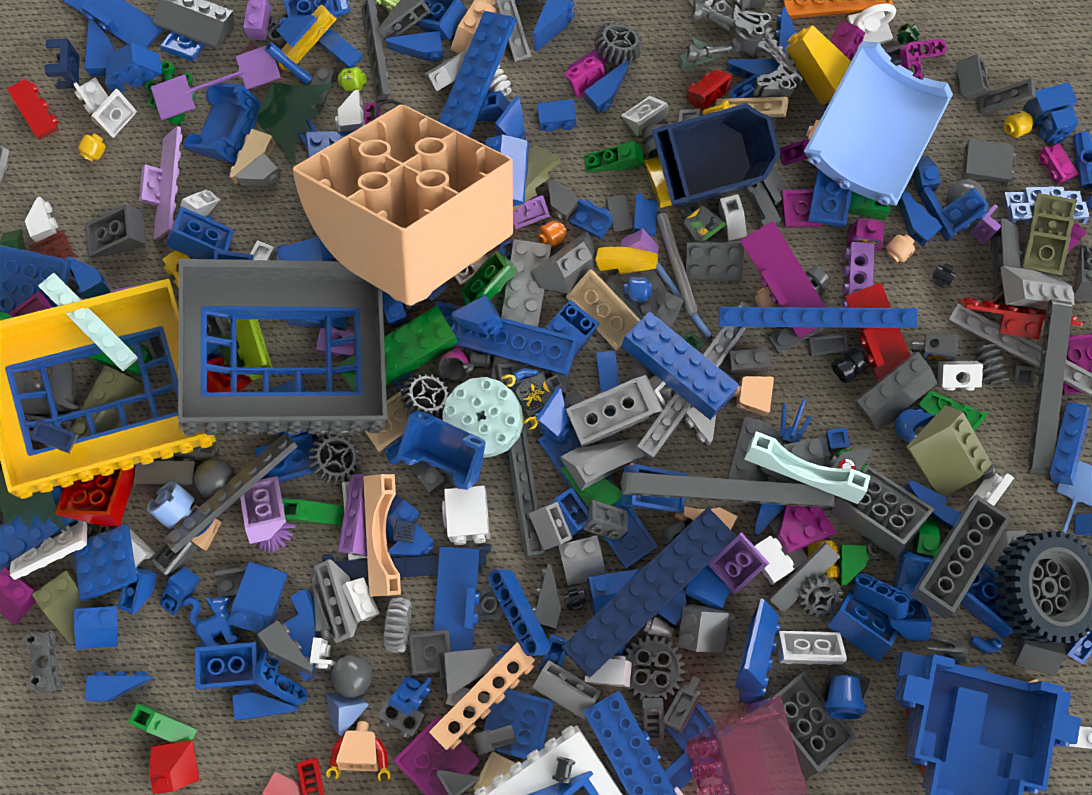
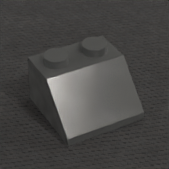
(703, 629)

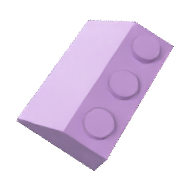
(263, 510)

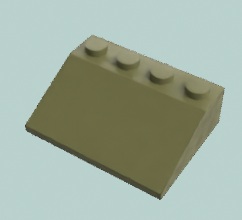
(949, 452)

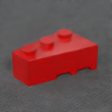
(33, 108)

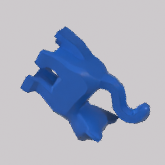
(213, 626)

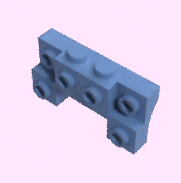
(1021, 204)

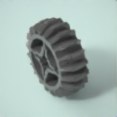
(618, 43)
(428, 391)
(337, 464)

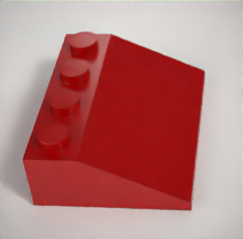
(99, 499)

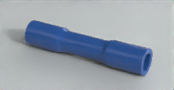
(279, 56)

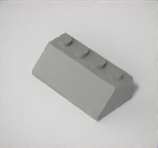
(1033, 288)

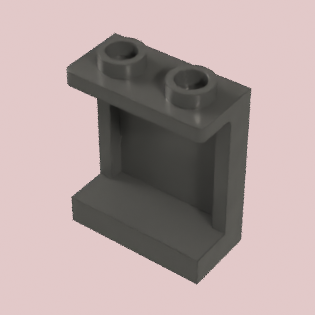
(988, 161)

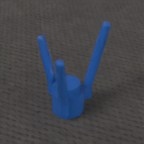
(791, 434)

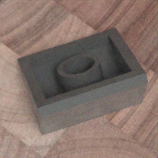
(170, 562)
(1039, 656)

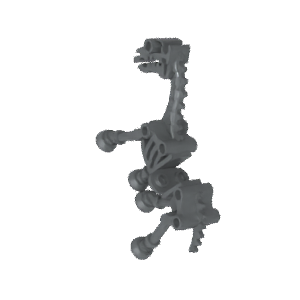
(748, 32)

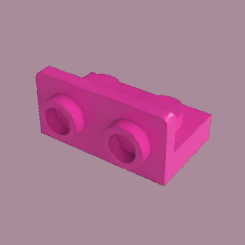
(585, 75)
(1057, 163)

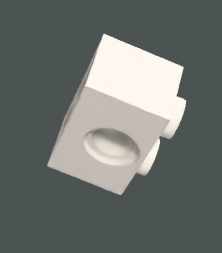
(971, 374)

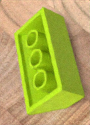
(252, 345)

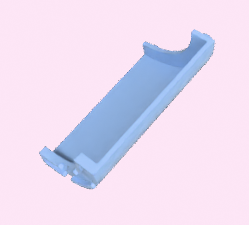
(877, 126)

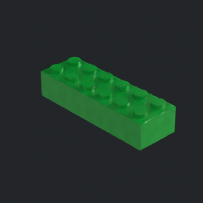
(411, 346)

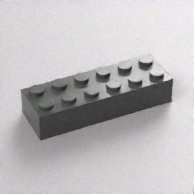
(960, 557)

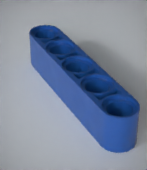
(518, 612)

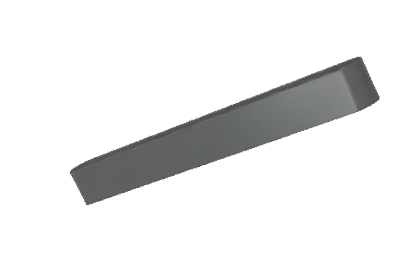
(1049, 386)

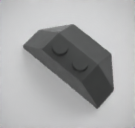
(567, 266)
(811, 450)

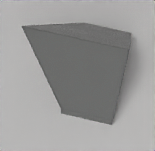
(455, 782)

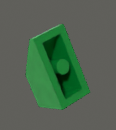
(927, 539)
(851, 562)

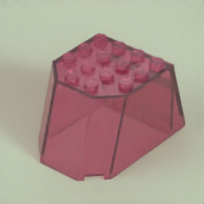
(747, 753)

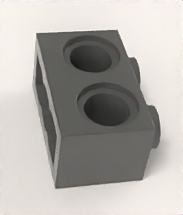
(399, 720)

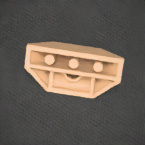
(470, 22)

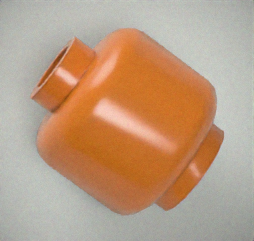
(552, 233)

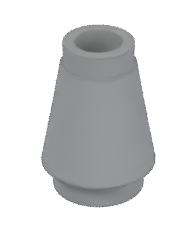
(658, 627)

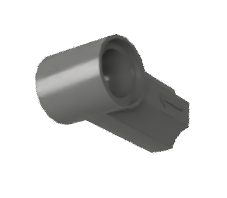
(490, 740)

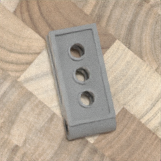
(636, 390)

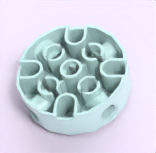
(493, 400)

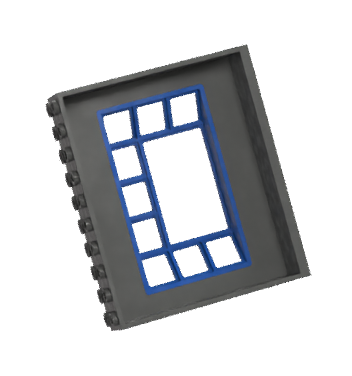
(278, 293)

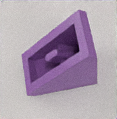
(640, 240)

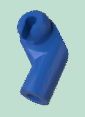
(986, 646)

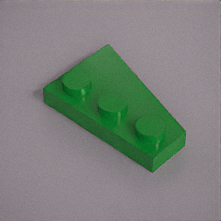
(934, 403)

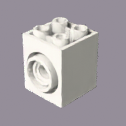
(466, 515)

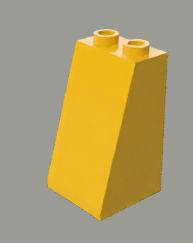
(818, 62)

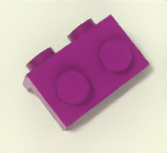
(847, 38)

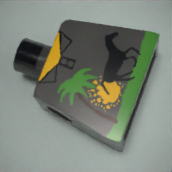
(701, 224)

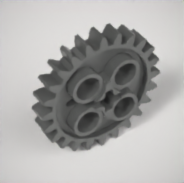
(655, 650)

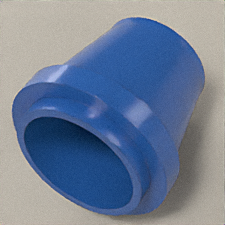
(845, 698)

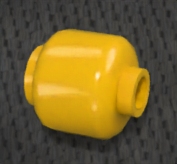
(1018, 124)
(91, 147)

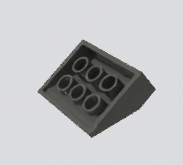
(885, 513)
(813, 732)

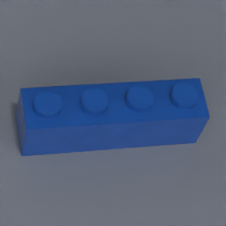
(1070, 443)

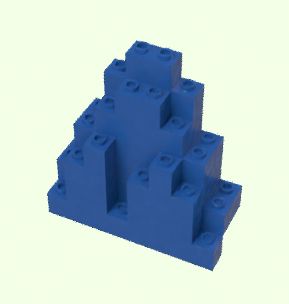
(980, 728)

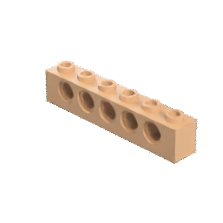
(471, 699)

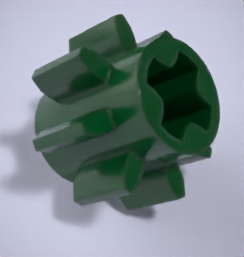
(908, 34)

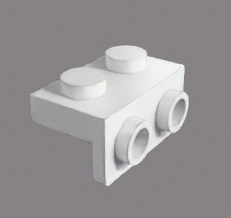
(359, 600)

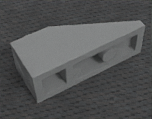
(445, 72)

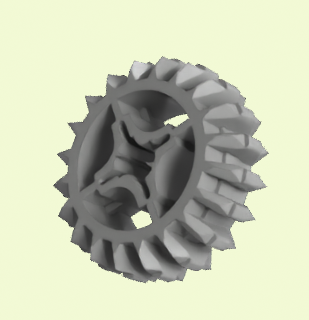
(397, 625)

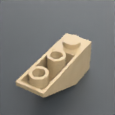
(254, 145)

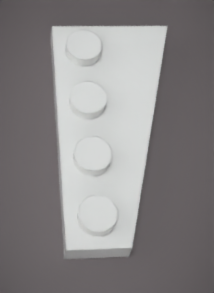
(50, 550)

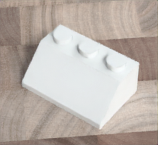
(810, 648)

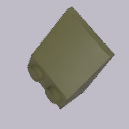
(58, 603)

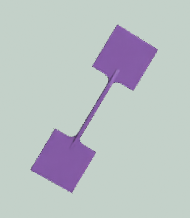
(175, 95)

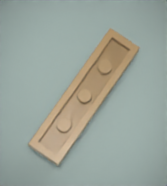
(767, 105)

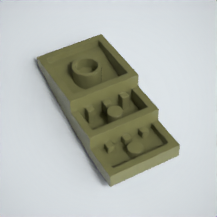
(539, 164)
(1049, 234)

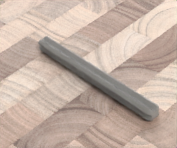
(677, 264)

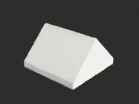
(113, 113)
(645, 113)

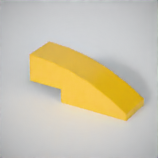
(658, 181)
(625, 259)

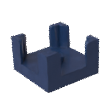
(67, 63)

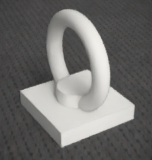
(875, 23)

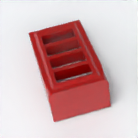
(317, 771)

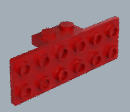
(1014, 320)
(883, 345)

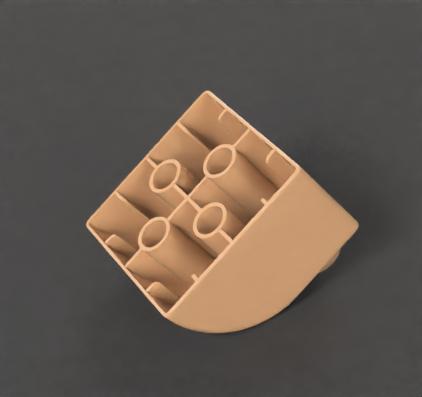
(407, 202)

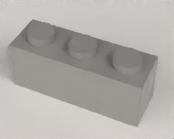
(566, 689)

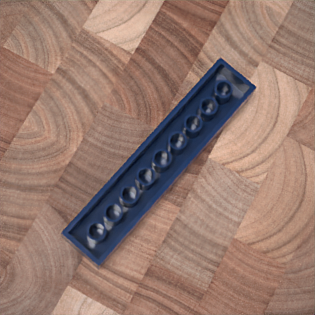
(648, 592)

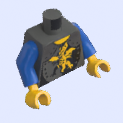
(532, 390)

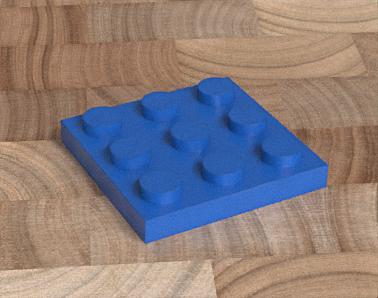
(105, 563)
(529, 720)

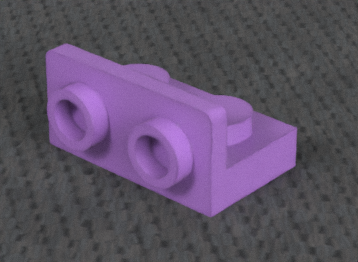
(530, 212)

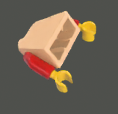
(359, 752)

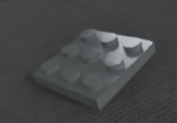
(640, 309)

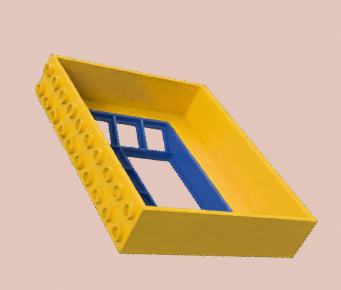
(52, 339)

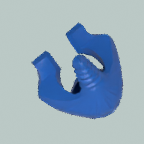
(908, 422)

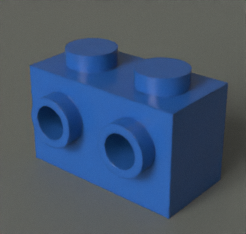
(1058, 126)

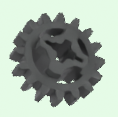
(820, 596)

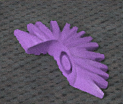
(276, 539)

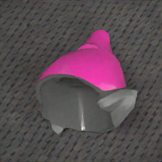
(454, 365)

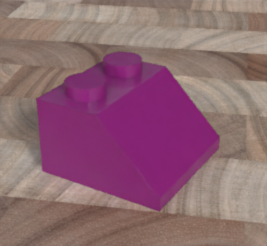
(15, 596)

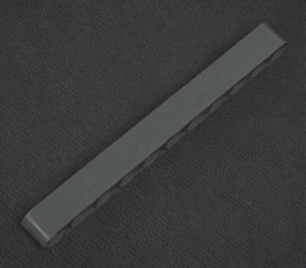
(725, 490)

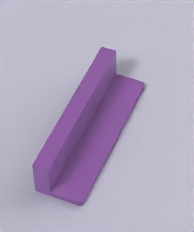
(353, 531)

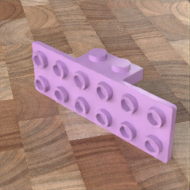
(159, 184)

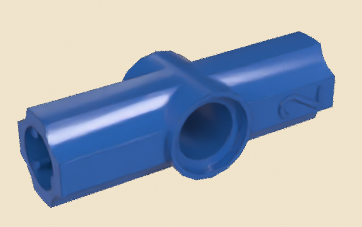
(1083, 150)

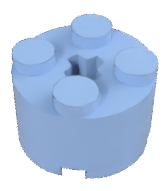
(171, 504)

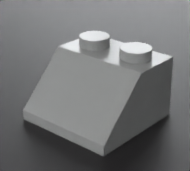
(581, 560)

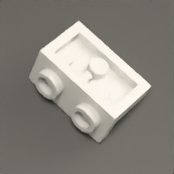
(92, 94)
(993, 488)
(319, 652)

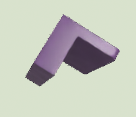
(985, 227)

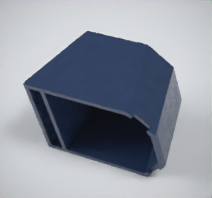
(716, 153)

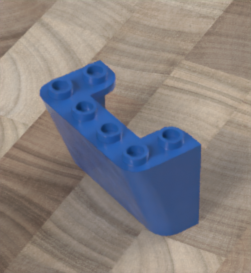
(443, 448)

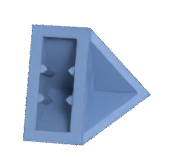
(344, 710)

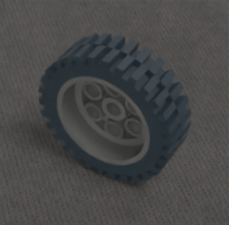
(1046, 587)

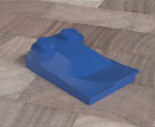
(308, 7)

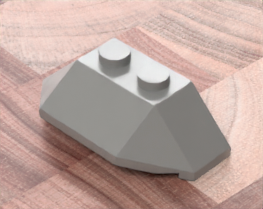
(329, 581)

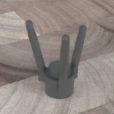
(954, 651)

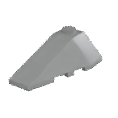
(598, 461)

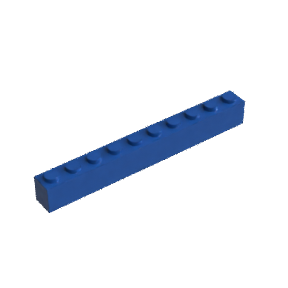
(817, 317)

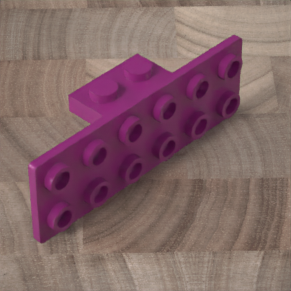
(781, 271)

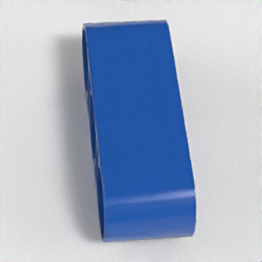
(881, 596)

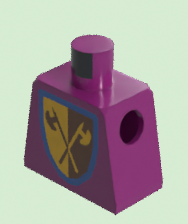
(866, 232)

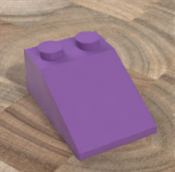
(738, 563)

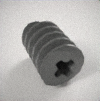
(991, 368)

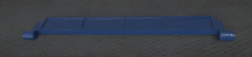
(405, 566)

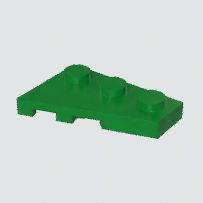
(600, 491)

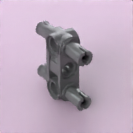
(47, 677)

